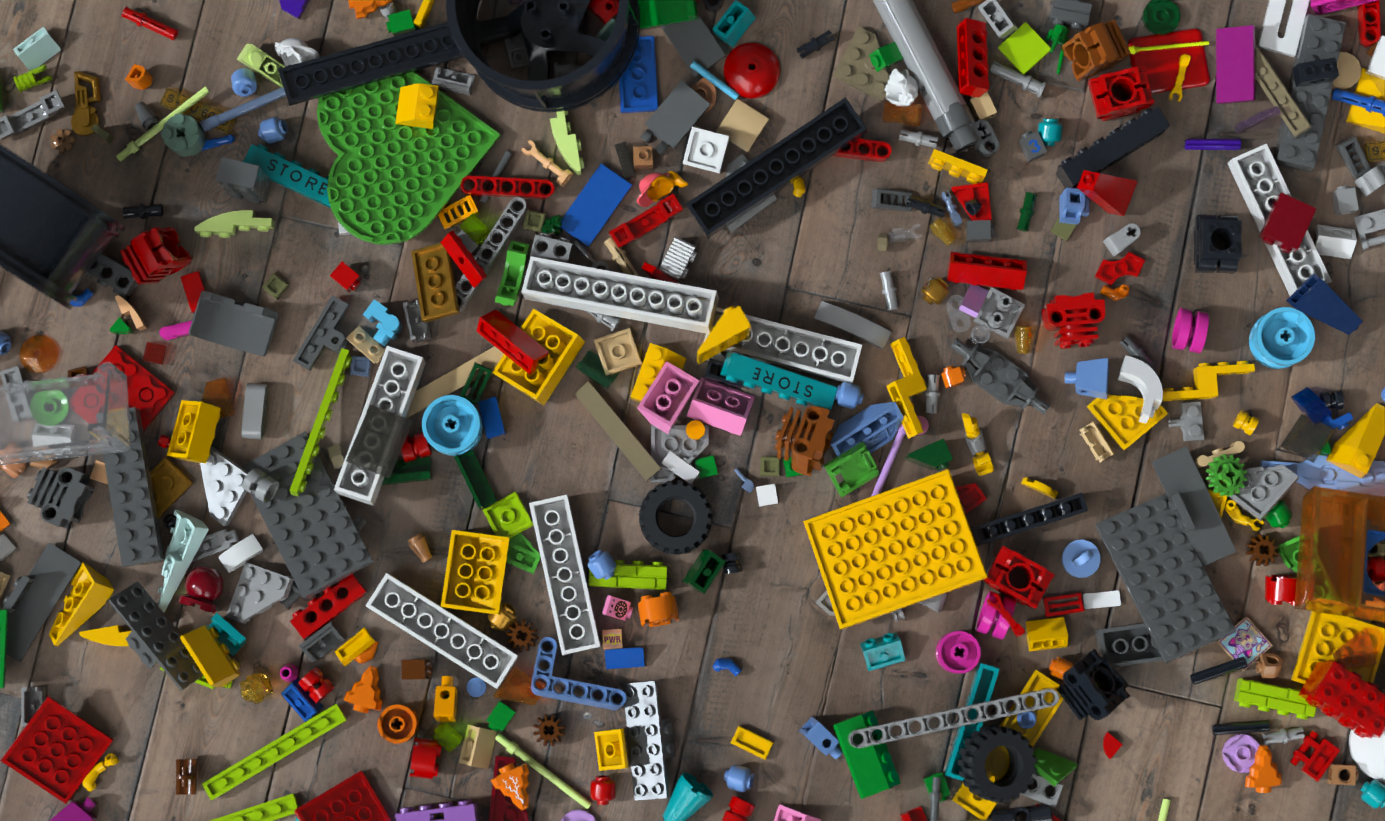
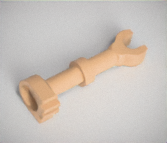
(564, 176)

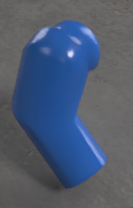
(82, 298)

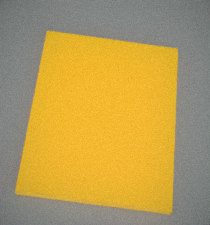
(895, 549)

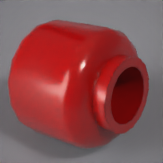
(603, 789)

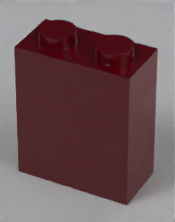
(1287, 223)

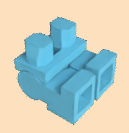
(388, 324)

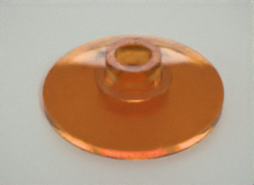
(47, 357)

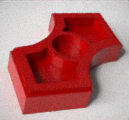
(1112, 270)
(656, 274)

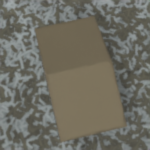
(336, 455)

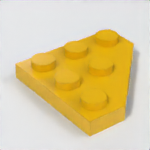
(1121, 417)

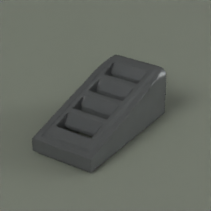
(1353, 141)
(876, 198)

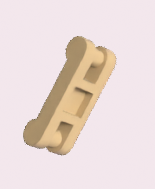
(1234, 448)

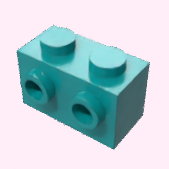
(734, 23)

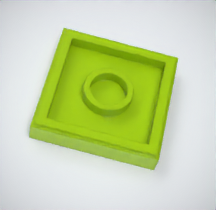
(1024, 48)
(508, 516)

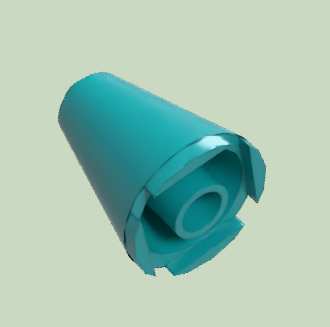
(686, 798)

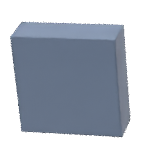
(360, 366)

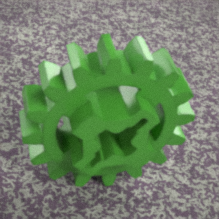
(1224, 484)

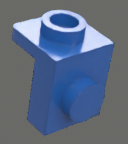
(1340, 422)

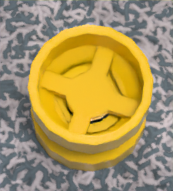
(1245, 422)

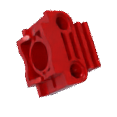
(1132, 82)
(155, 255)
(1074, 319)
(1036, 577)

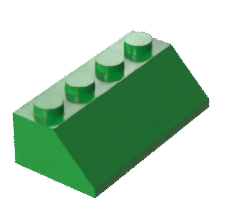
(869, 765)

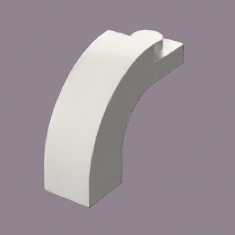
(1146, 380)

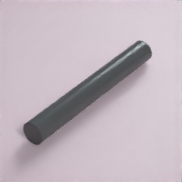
(498, 172)

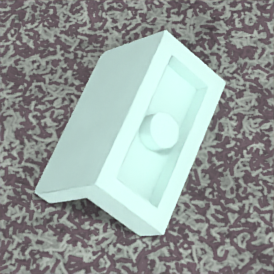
(37, 49)

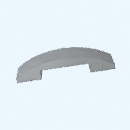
(31, 116)
(852, 324)

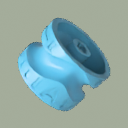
(1296, 340)
(457, 411)

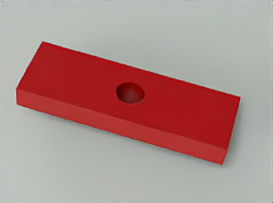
(463, 259)

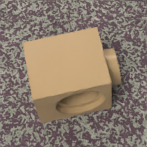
(982, 107)

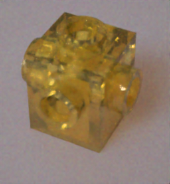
(256, 688)

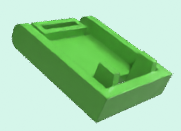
(855, 467)

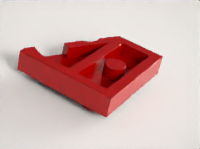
(970, 496)

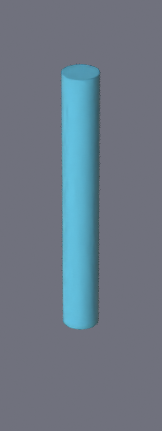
(714, 80)

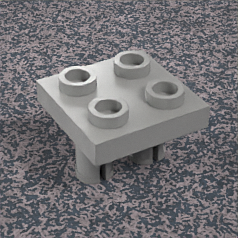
(999, 312)

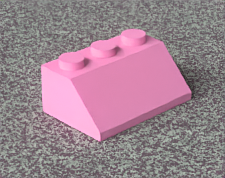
(667, 397)
(720, 406)

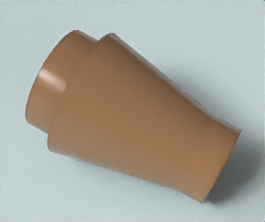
(420, 547)

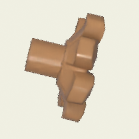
(62, 140)

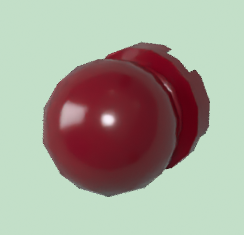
(203, 587)

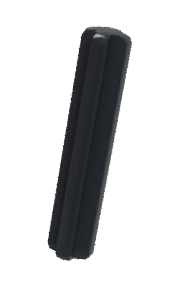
(1218, 670)
(1237, 728)

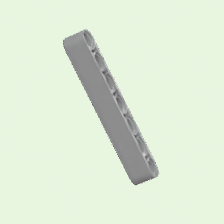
(496, 248)

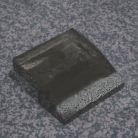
(1307, 439)

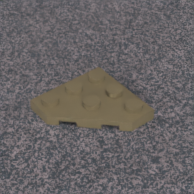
(856, 66)

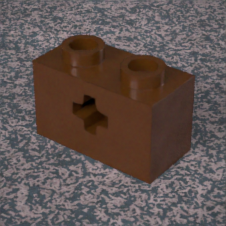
(416, 669)

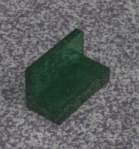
(592, 368)

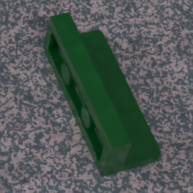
(410, 471)
(476, 479)

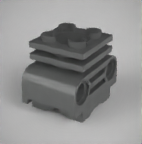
(59, 494)

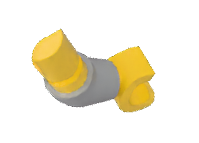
(977, 446)

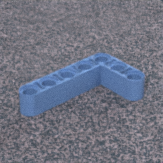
(569, 685)

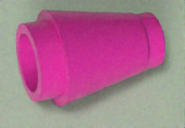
(294, 672)

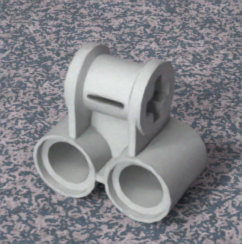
(1371, 180)

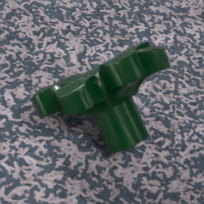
(552, 225)

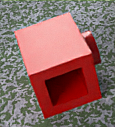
(346, 277)

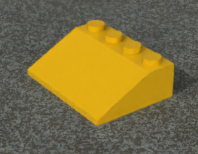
(727, 332)
(562, 348)
(475, 572)

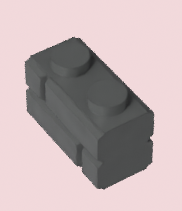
(1070, 13)

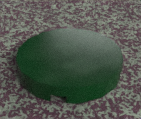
(1161, 16)

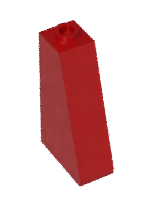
(1108, 191)

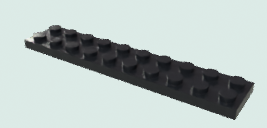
(369, 63)

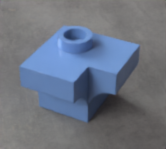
(1072, 206)

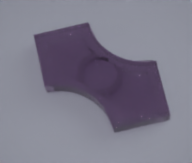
(1257, 119)

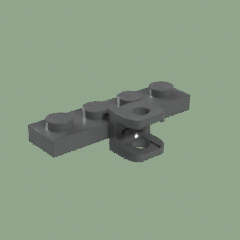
(324, 334)

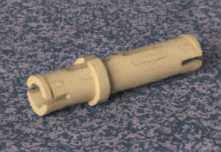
(620, 257)

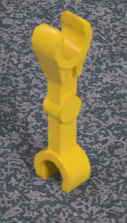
(1184, 61)

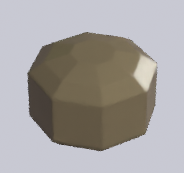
(882, 242)

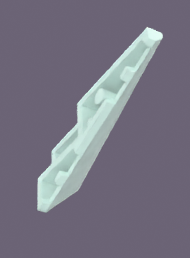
(179, 554)

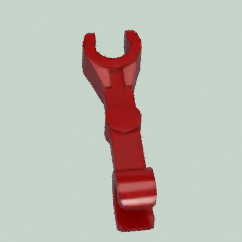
(1016, 628)

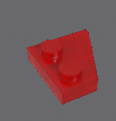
(975, 191)

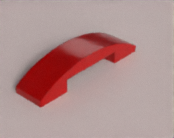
(646, 221)

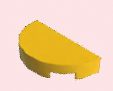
(1040, 487)

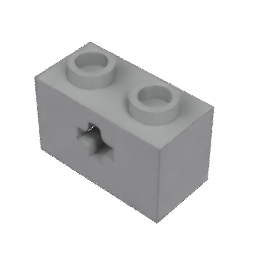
(998, 18)

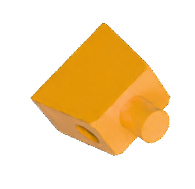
(446, 709)

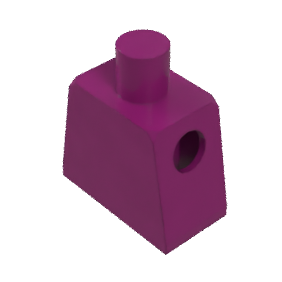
(77, 812)

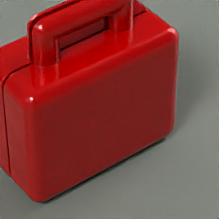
(1163, 64)

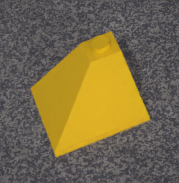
(1368, 86)

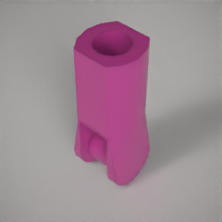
(175, 331)

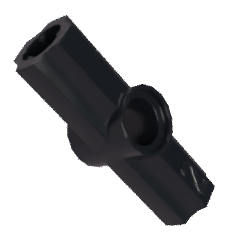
(1041, 813)

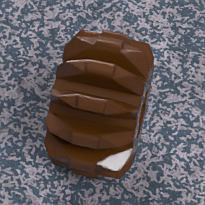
(1262, 542)
(520, 642)
(549, 736)

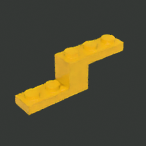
(1206, 381)
(907, 387)

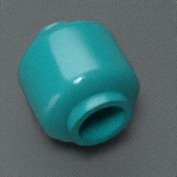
(1050, 131)
(1373, 794)

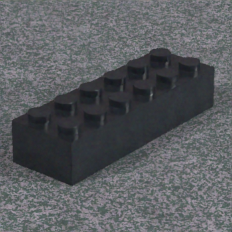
(1113, 148)

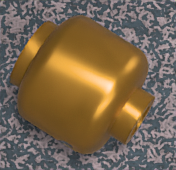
(935, 290)
(506, 617)

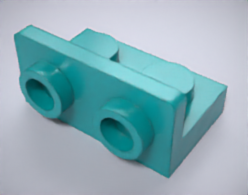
(228, 634)
(882, 651)

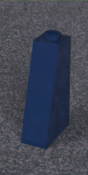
(1322, 303)

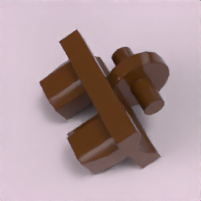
(186, 776)

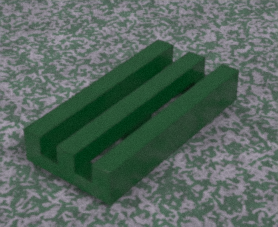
(482, 368)

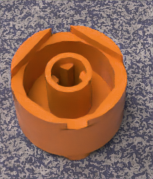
(658, 610)
(393, 733)

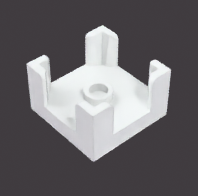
(706, 149)

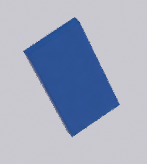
(639, 82)
(595, 205)

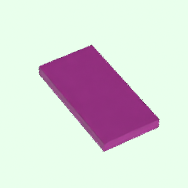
(1235, 64)

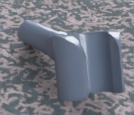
(748, 485)

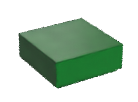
(706, 467)

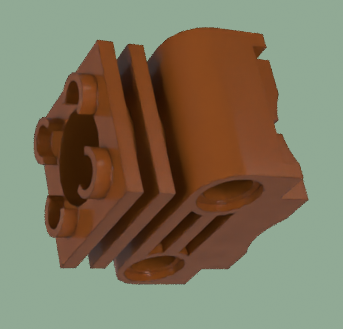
(1096, 49)
(805, 439)

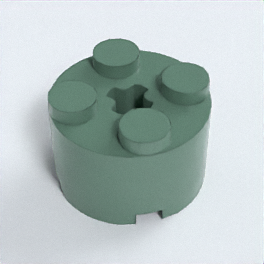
(176, 128)

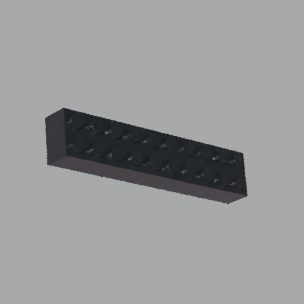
(776, 167)

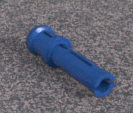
(1370, 103)

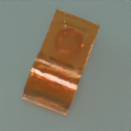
(907, 115)

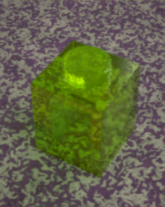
(475, 229)
(448, 736)

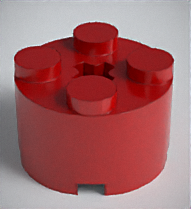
(1280, 588)
(424, 758)

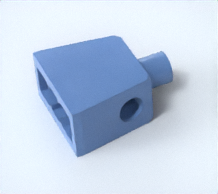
(1090, 378)
(817, 734)

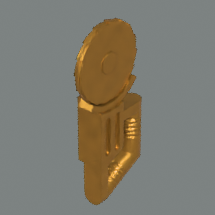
(84, 114)

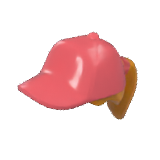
(658, 185)

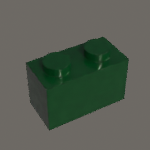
(703, 571)

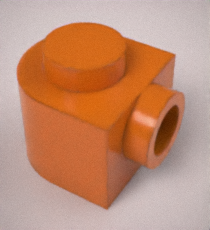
(139, 77)
(953, 376)
(1059, 667)

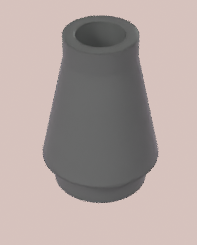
(146, 115)

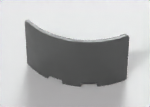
(233, 325)

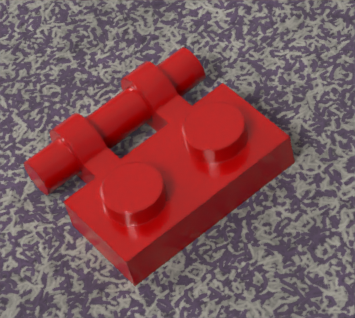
(1319, 759)

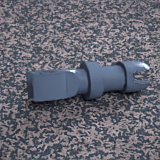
(951, 208)

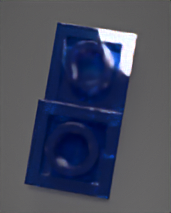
(1312, 405)

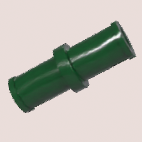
(1026, 212)

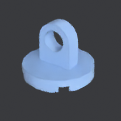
(1081, 558)

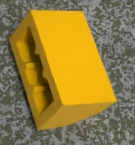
(1046, 634)

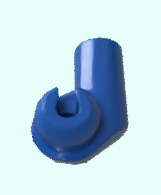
(726, 663)

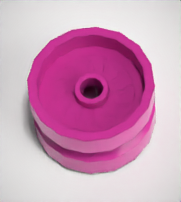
(1190, 330)
(990, 616)
(969, 652)

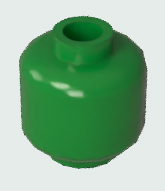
(1279, 515)

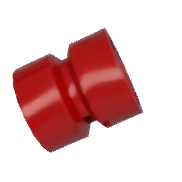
(415, 447)
(1376, 569)
(311, 679)
(738, 810)

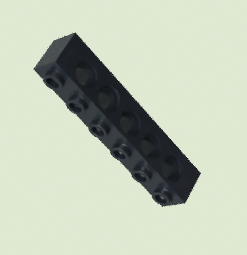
(1029, 519)

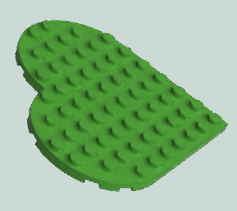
(392, 175)

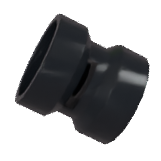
(1333, 400)
(732, 567)

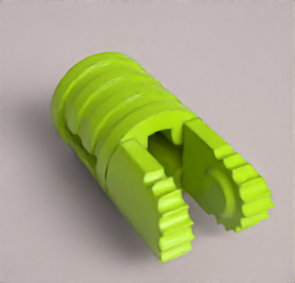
(28, 79)

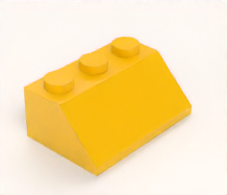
(652, 365)
(194, 431)
(211, 656)

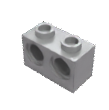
(553, 245)
(1038, 791)

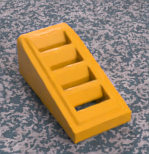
(468, 199)

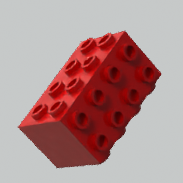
(1346, 698)

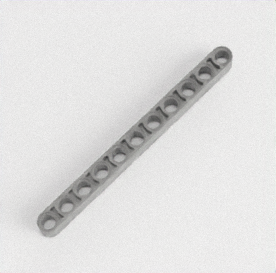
(962, 713)

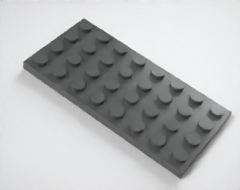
(311, 529)
(1165, 578)

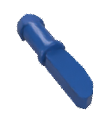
(218, 141)

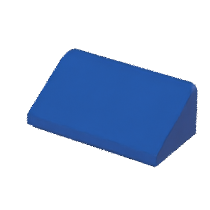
(492, 417)
(624, 658)
(301, 701)

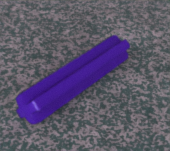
(1212, 144)

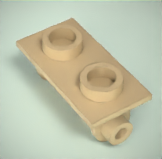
(366, 344)
(1096, 441)

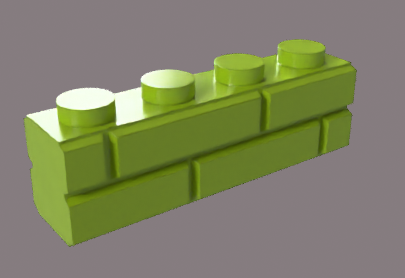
(634, 576)
(1272, 697)

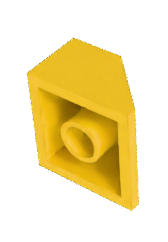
(417, 105)

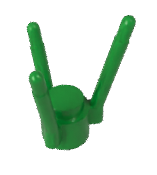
(1058, 36)

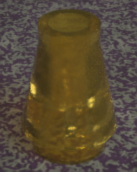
(942, 231)
(1023, 339)

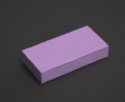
(973, 300)

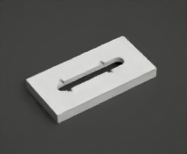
(1269, 35)

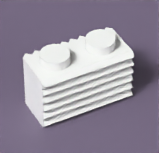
(677, 259)

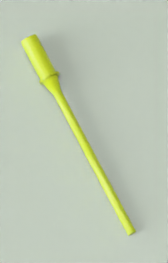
(1133, 49)

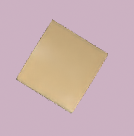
(743, 125)

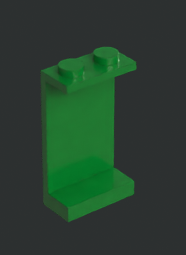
(666, 12)

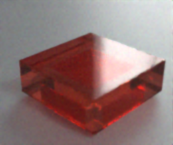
(154, 353)

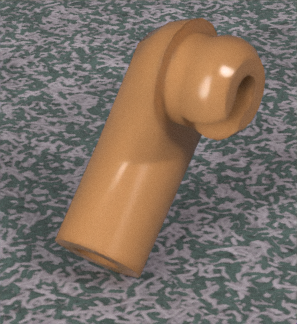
(46, 463)

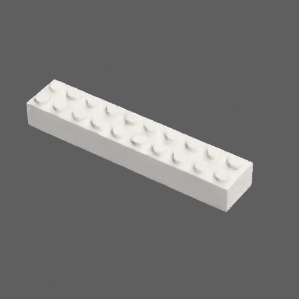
(620, 295)

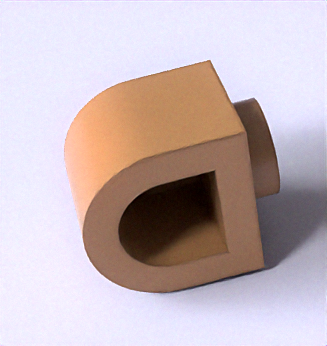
(1269, 665)

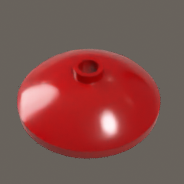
(747, 82)

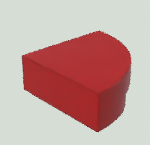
(1110, 745)

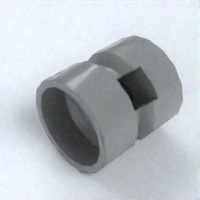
(261, 485)

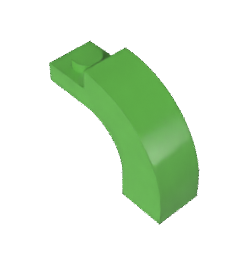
(513, 273)

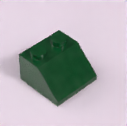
(931, 456)

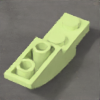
(567, 144)
(226, 224)

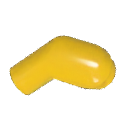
(799, 187)

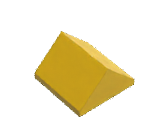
(611, 749)

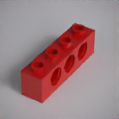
(972, 57)
(300, 617)

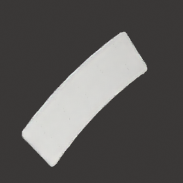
(680, 467)
(1101, 599)

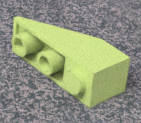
(261, 63)

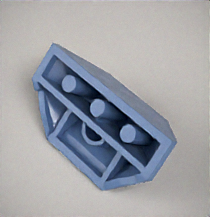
(872, 426)

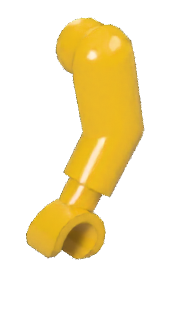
(1237, 517)
(89, 781)

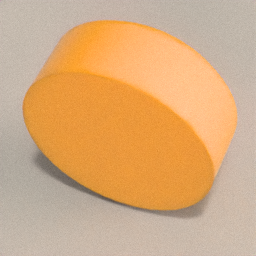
(695, 430)

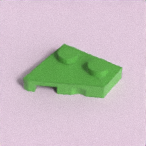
(522, 554)
(1052, 766)

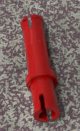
(141, 19)

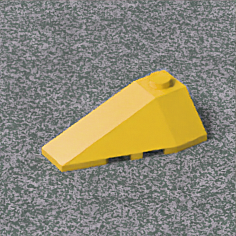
(1360, 444)
(87, 596)

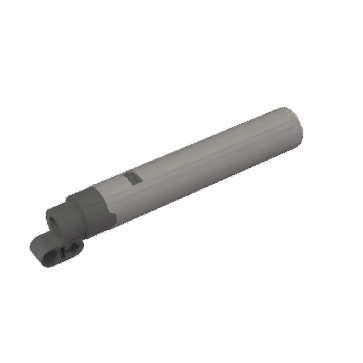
(935, 78)

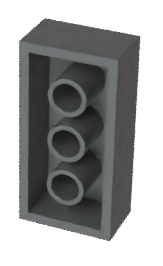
(243, 180)
(1127, 645)

